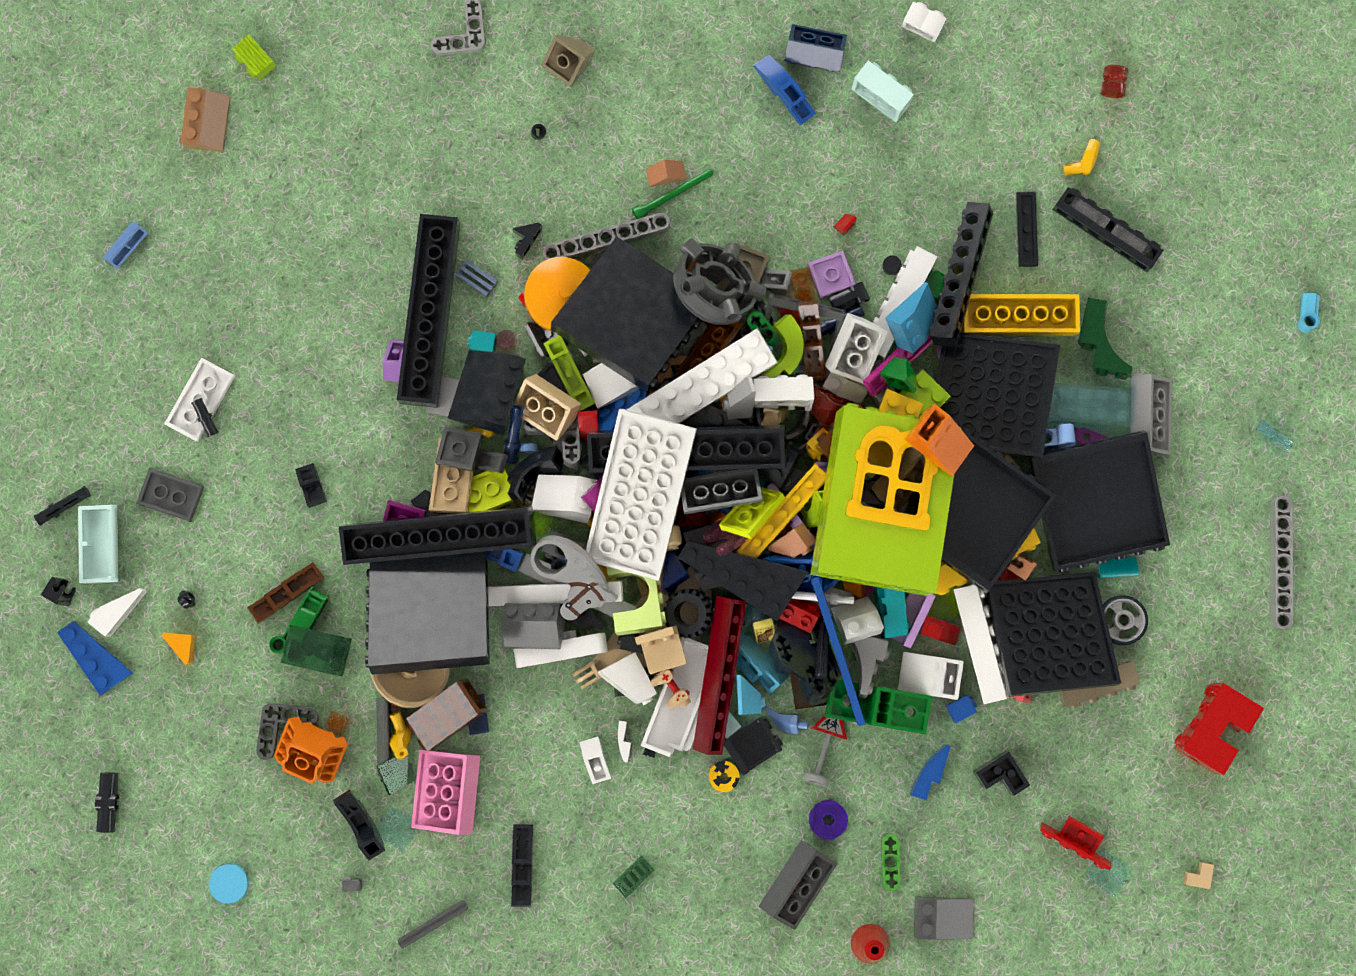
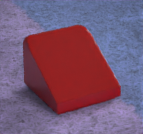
(845, 223)

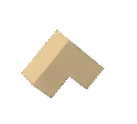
(1202, 878)

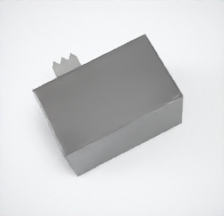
(351, 885)

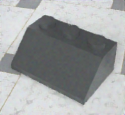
(532, 626)

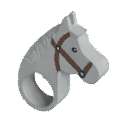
(581, 572)

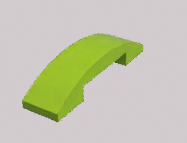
(568, 372)

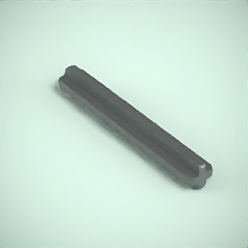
(432, 924)

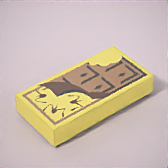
(763, 630)

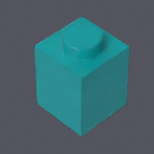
(482, 341)

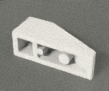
(112, 614)

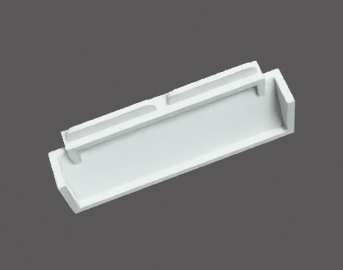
(676, 727)

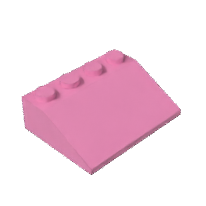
(445, 792)

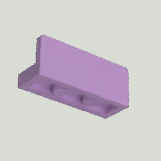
(916, 613)

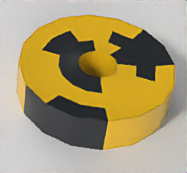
(724, 767)

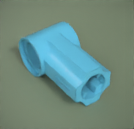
(1309, 310)

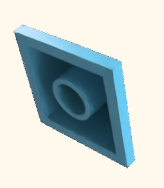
(748, 698)

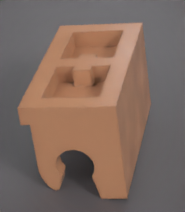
(1023, 567)

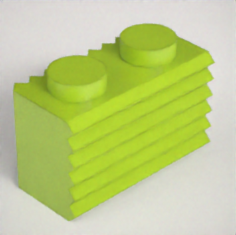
(254, 57)

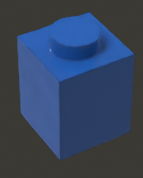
(961, 708)

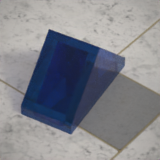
(674, 573)

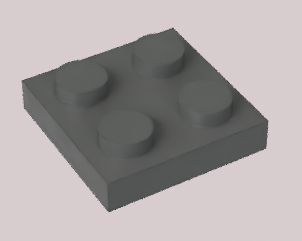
(459, 448)

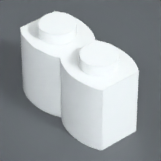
(924, 21)

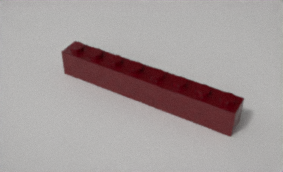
(719, 675)

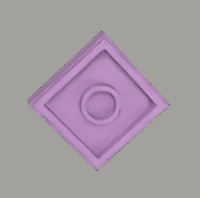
(831, 274)

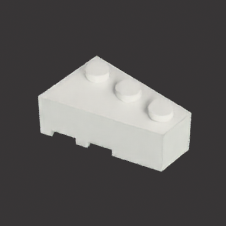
(784, 392)

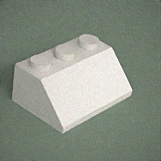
(856, 348)

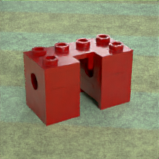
(1218, 710)

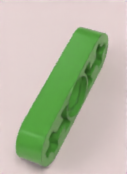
(883, 857)

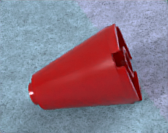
(867, 937)

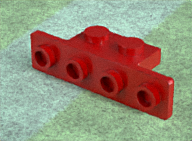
(1079, 838)

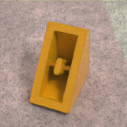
(182, 645)

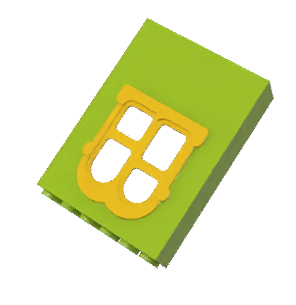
(874, 543)

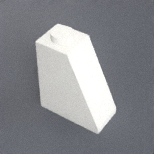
(630, 679)

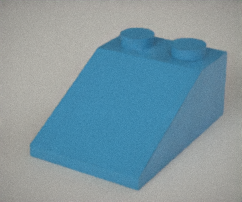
(912, 319)

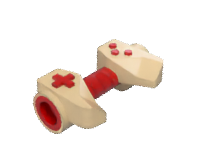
(680, 696)

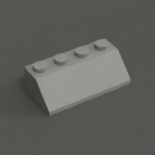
(1152, 410)

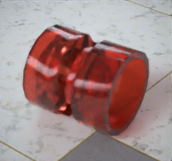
(1114, 81)

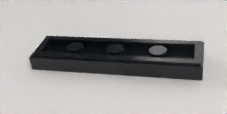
(1027, 229)

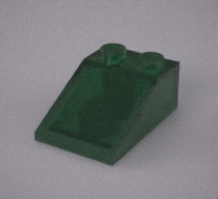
(316, 650)

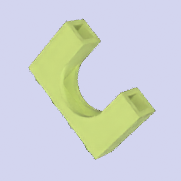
(644, 618)

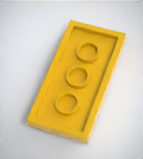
(880, 451)

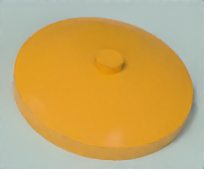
(551, 287)

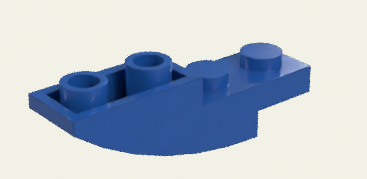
(786, 88)

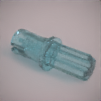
(1274, 435)

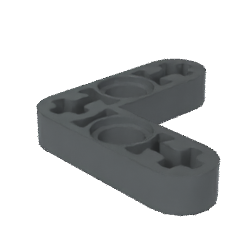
(572, 431)
(274, 723)

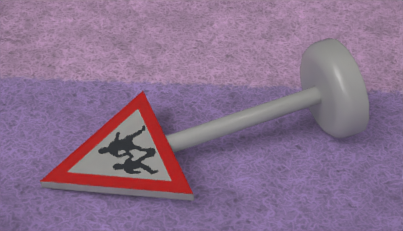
(830, 727)

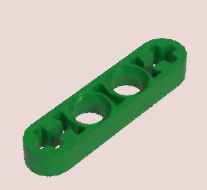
(775, 339)

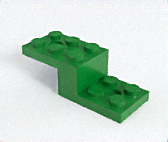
(882, 708)

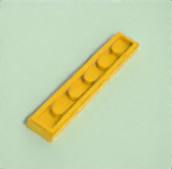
(785, 512)

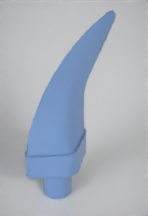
(787, 723)

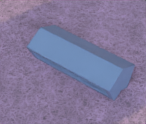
(125, 245)

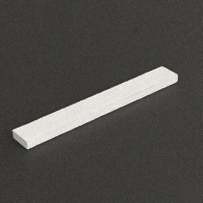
(539, 593)

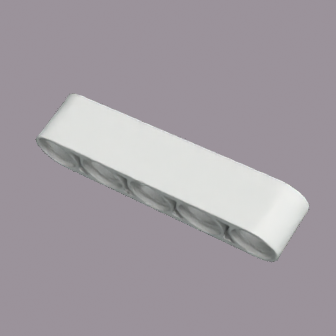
(569, 649)

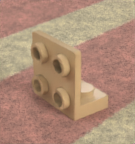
(662, 649)

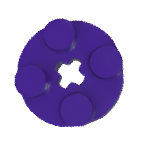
(819, 826)

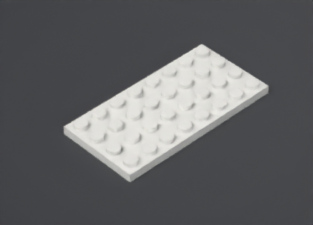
(640, 493)

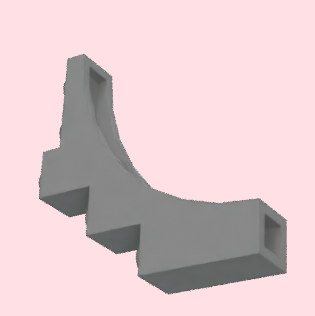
(867, 652)

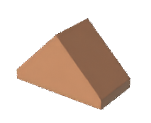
(666, 172)

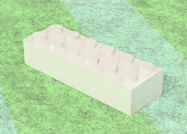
(909, 280)
(981, 642)

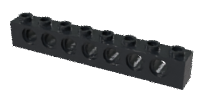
(981, 215)

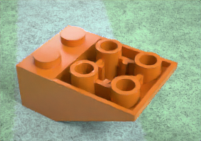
(940, 439)

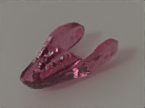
(733, 540)

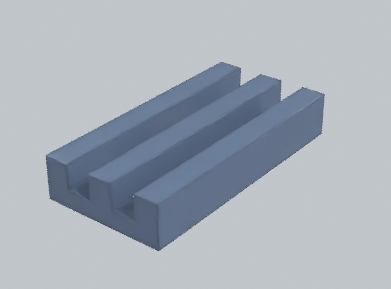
(463, 269)

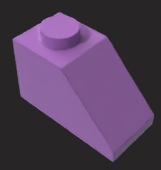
(392, 360)

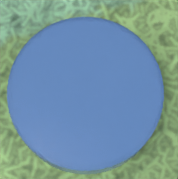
(528, 448)

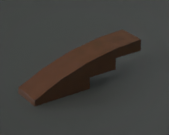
(812, 340)
(285, 593)

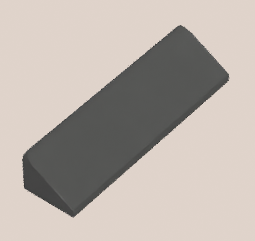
(383, 710)

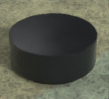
(891, 265)

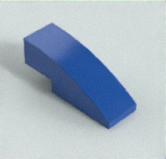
(930, 772)

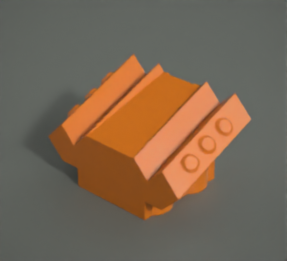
(309, 751)

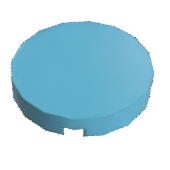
(228, 883)

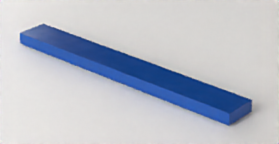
(838, 650)

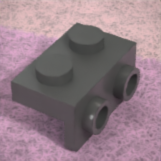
(539, 336)

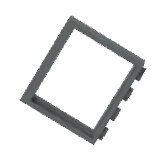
(824, 311)

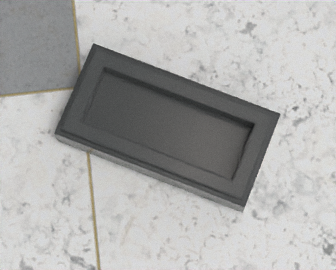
(491, 461)

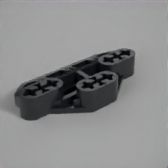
(794, 653)

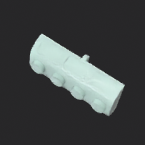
(98, 544)

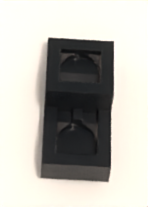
(311, 485)

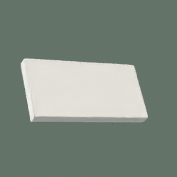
(206, 383)

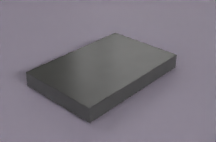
(170, 494)

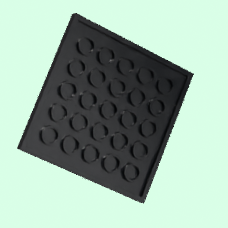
(1000, 390)
(1052, 634)

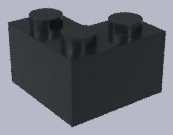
(1002, 769)

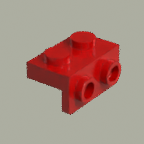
(801, 614)

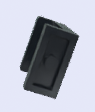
(753, 745)

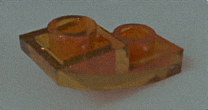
(802, 284)

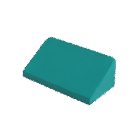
(1119, 568)

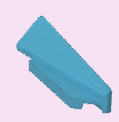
(758, 664)

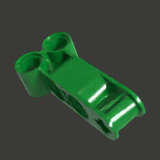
(305, 615)

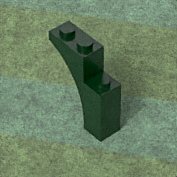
(1094, 336)

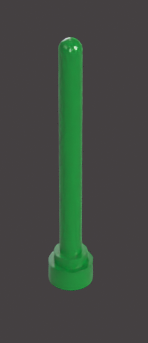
(642, 211)

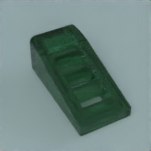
(621, 888)

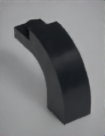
(525, 474)
(362, 825)

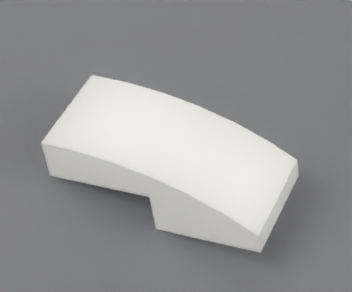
(624, 746)

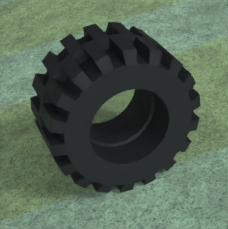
(704, 607)

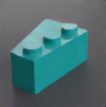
(892, 611)

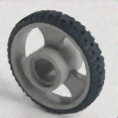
(1139, 622)

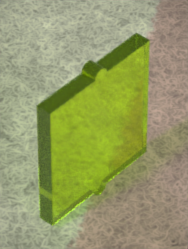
(944, 605)

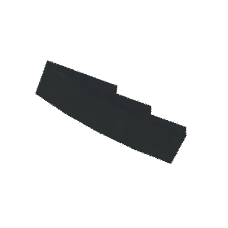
(522, 865)

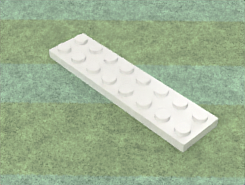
(708, 380)

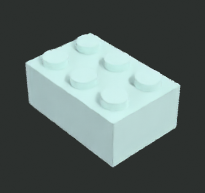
(882, 91)

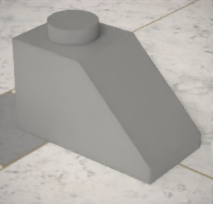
(740, 400)

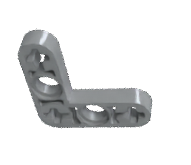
(467, 39)

